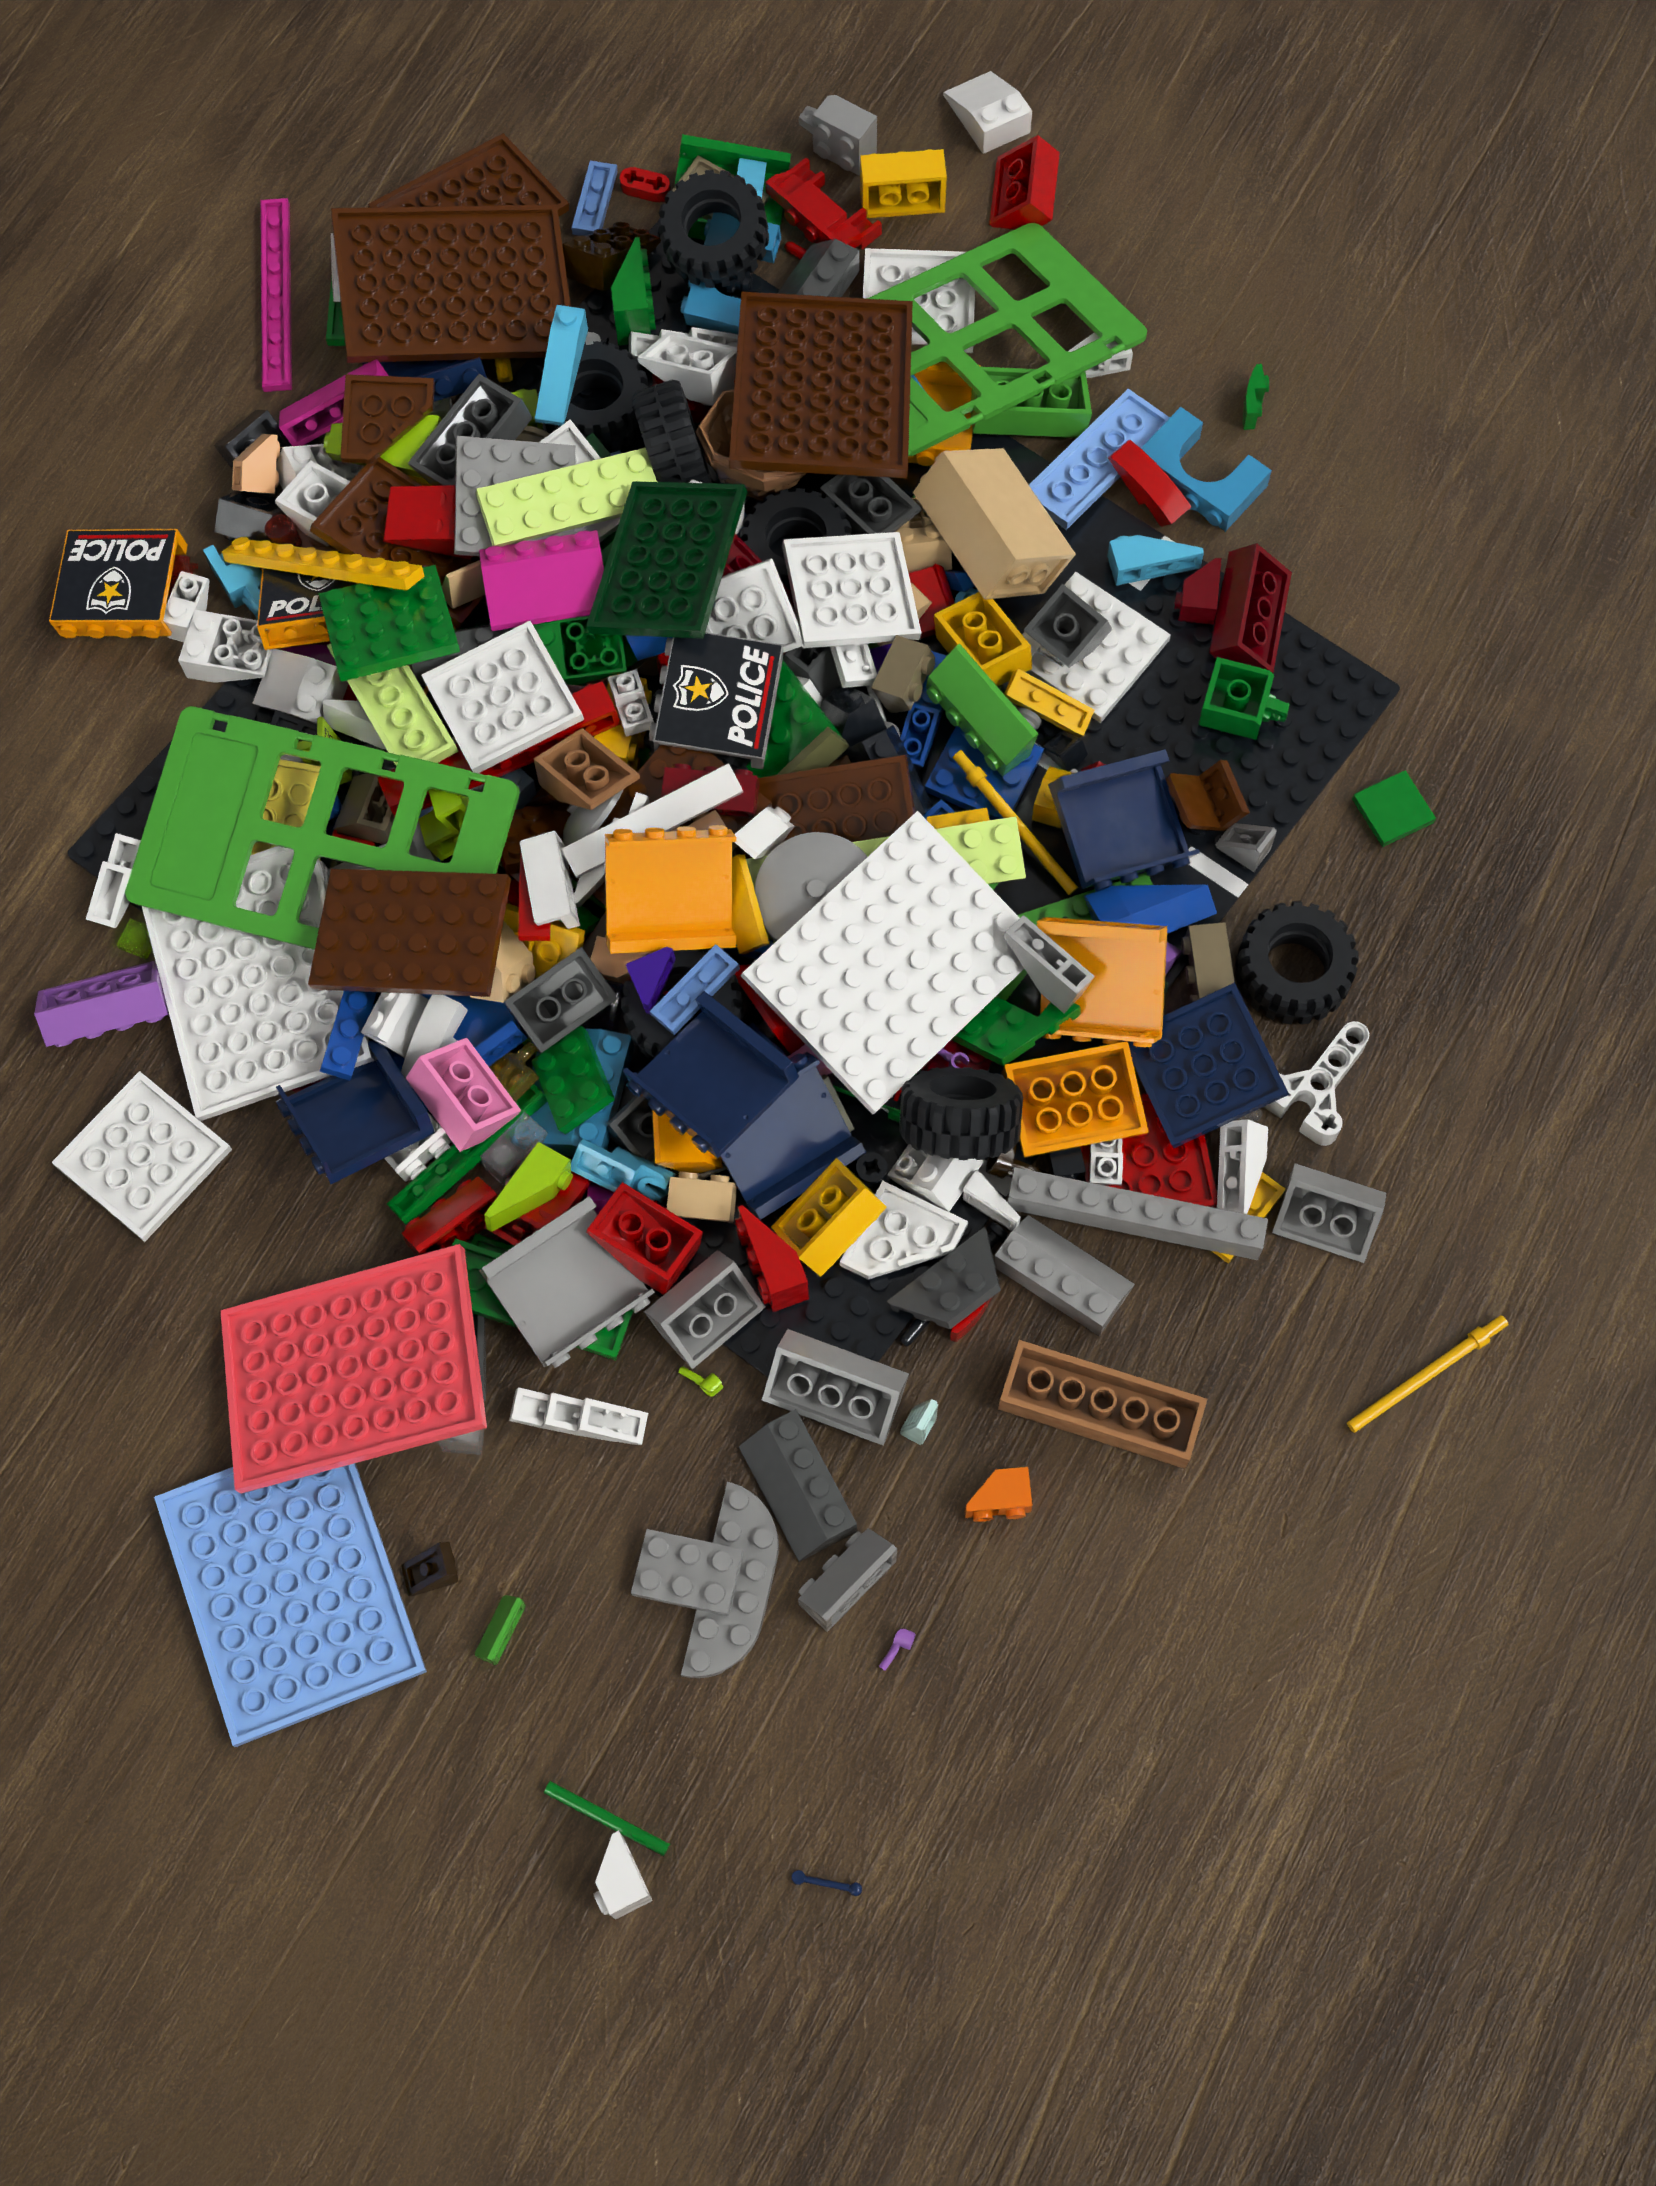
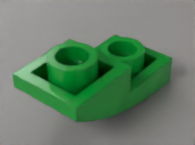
(1256, 389)

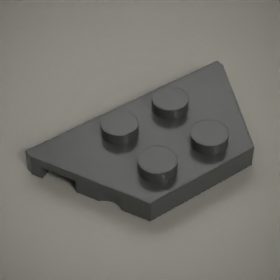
(952, 1285)

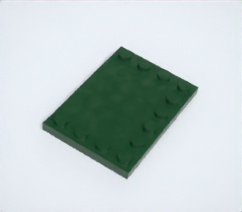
(667, 559)

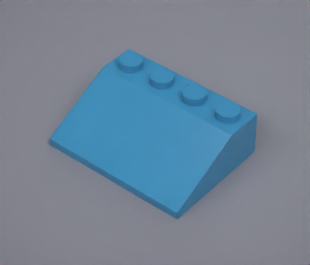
(615, 1055)

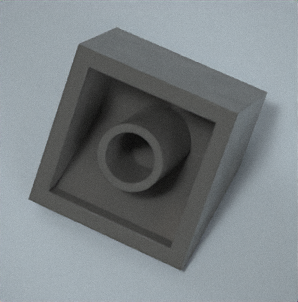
(1068, 627)

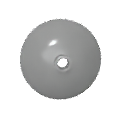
(586, 821)

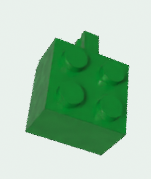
(1240, 699)

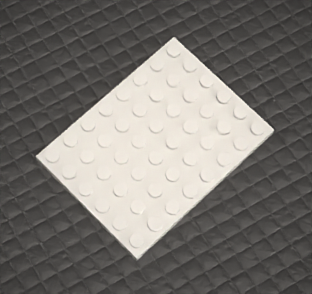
(890, 962)
(246, 999)

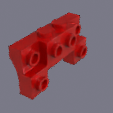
(815, 212)

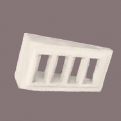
(986, 1198)

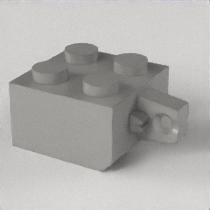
(841, 131)

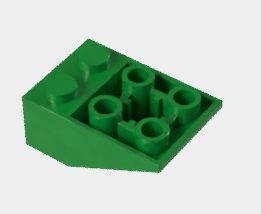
(633, 295)
(579, 654)

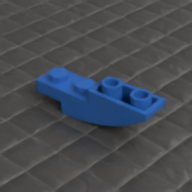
(922, 723)

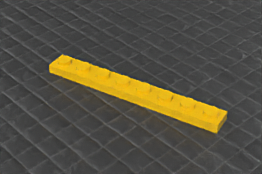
(323, 563)

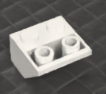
(933, 1177)

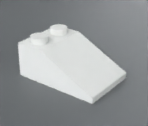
(990, 111)
(698, 364)
(298, 685)

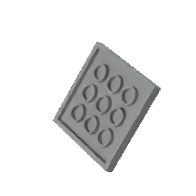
(490, 462)

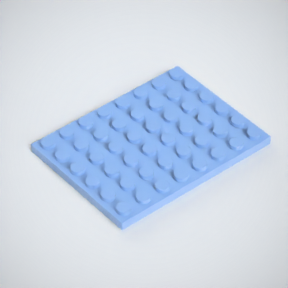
(288, 1596)

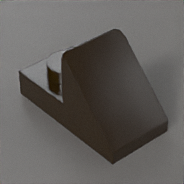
(430, 1569)

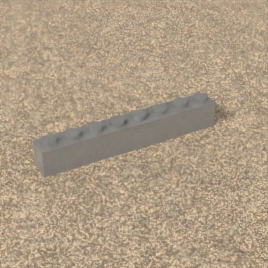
(1137, 1213)

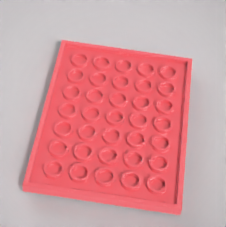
(351, 1369)

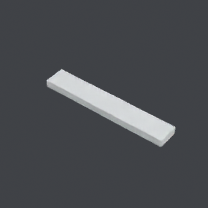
(663, 813)

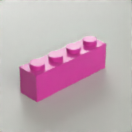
(318, 411)

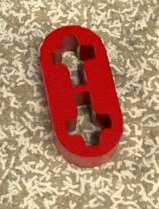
(645, 184)

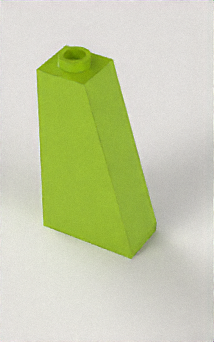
(396, 455)

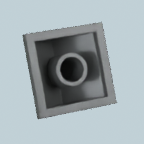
(634, 1128)

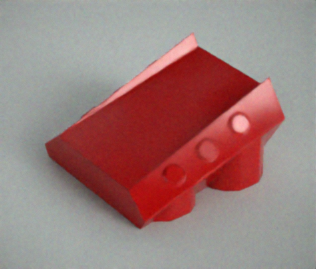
(935, 586)

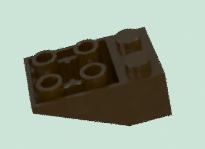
(599, 256)

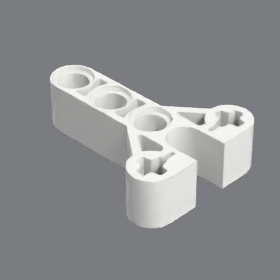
(1323, 1101)

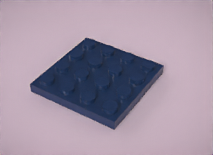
(1207, 1067)

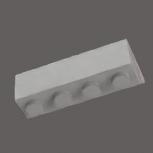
(1062, 1274)
(835, 1386)

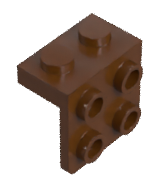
(1209, 799)

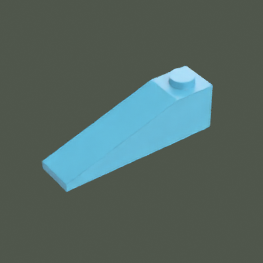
(561, 364)

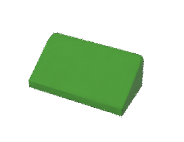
(500, 1629)

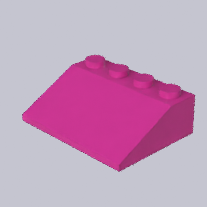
(542, 579)

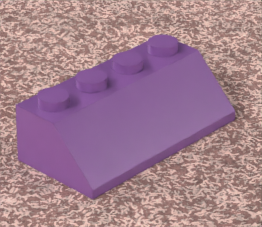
(100, 1004)

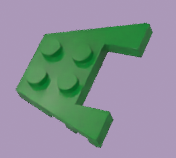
(1007, 1031)

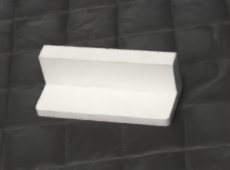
(549, 880)

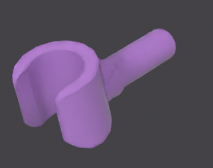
(949, 1057)
(904, 1639)

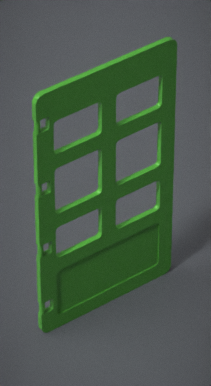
(1067, 284)
(214, 807)

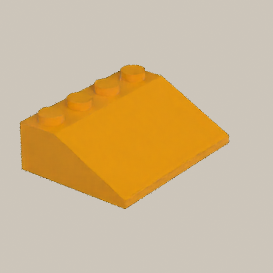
(1078, 1099)

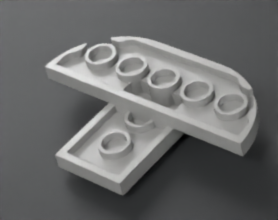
(719, 1579)

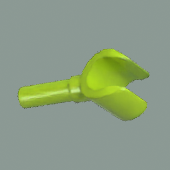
(710, 1385)

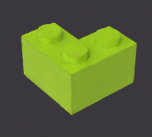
(443, 824)

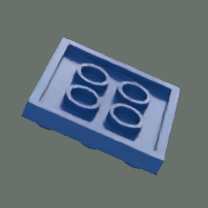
(950, 781)

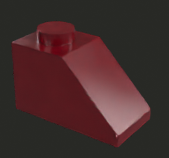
(1200, 594)

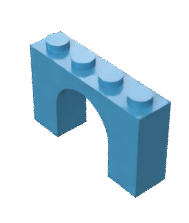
(709, 307)
(1217, 501)

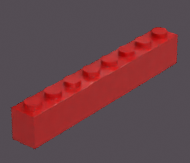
(598, 716)

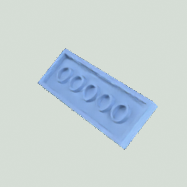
(1083, 469)

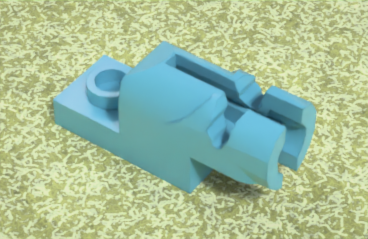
(239, 581)
(620, 1166)

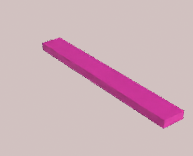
(276, 295)

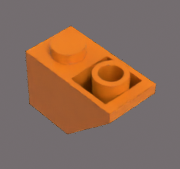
(1003, 1493)

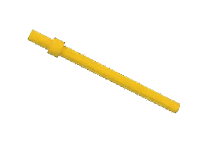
(977, 777)
(1476, 1339)

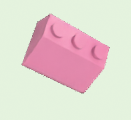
(462, 1093)

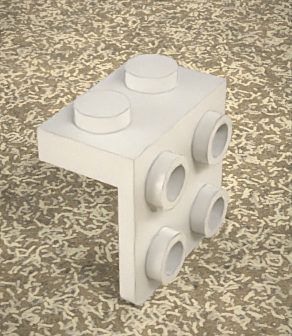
(395, 1020)
(412, 1160)

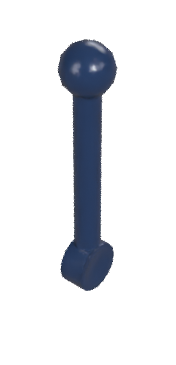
(799, 1878)

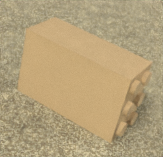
(993, 523)

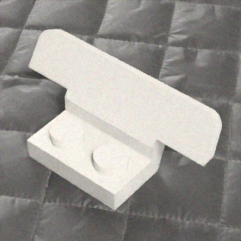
(856, 668)

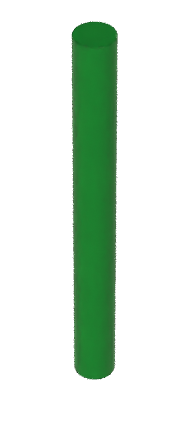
(606, 1818)

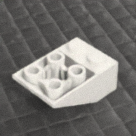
(295, 458)
(223, 649)

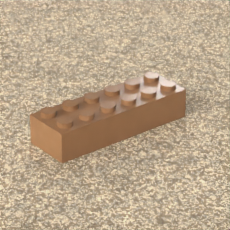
(1102, 1404)

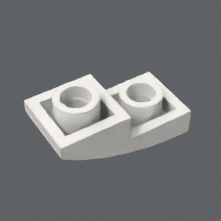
(630, 702)
(1106, 1162)

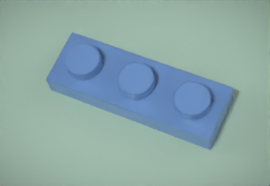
(594, 198)
(707, 975)

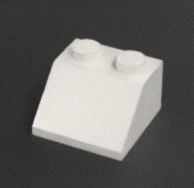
(310, 495)
(620, 1881)

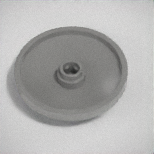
(800, 876)

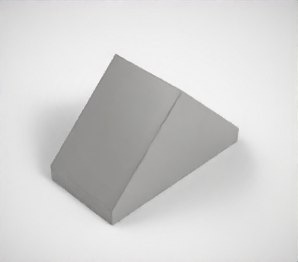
(1247, 843)

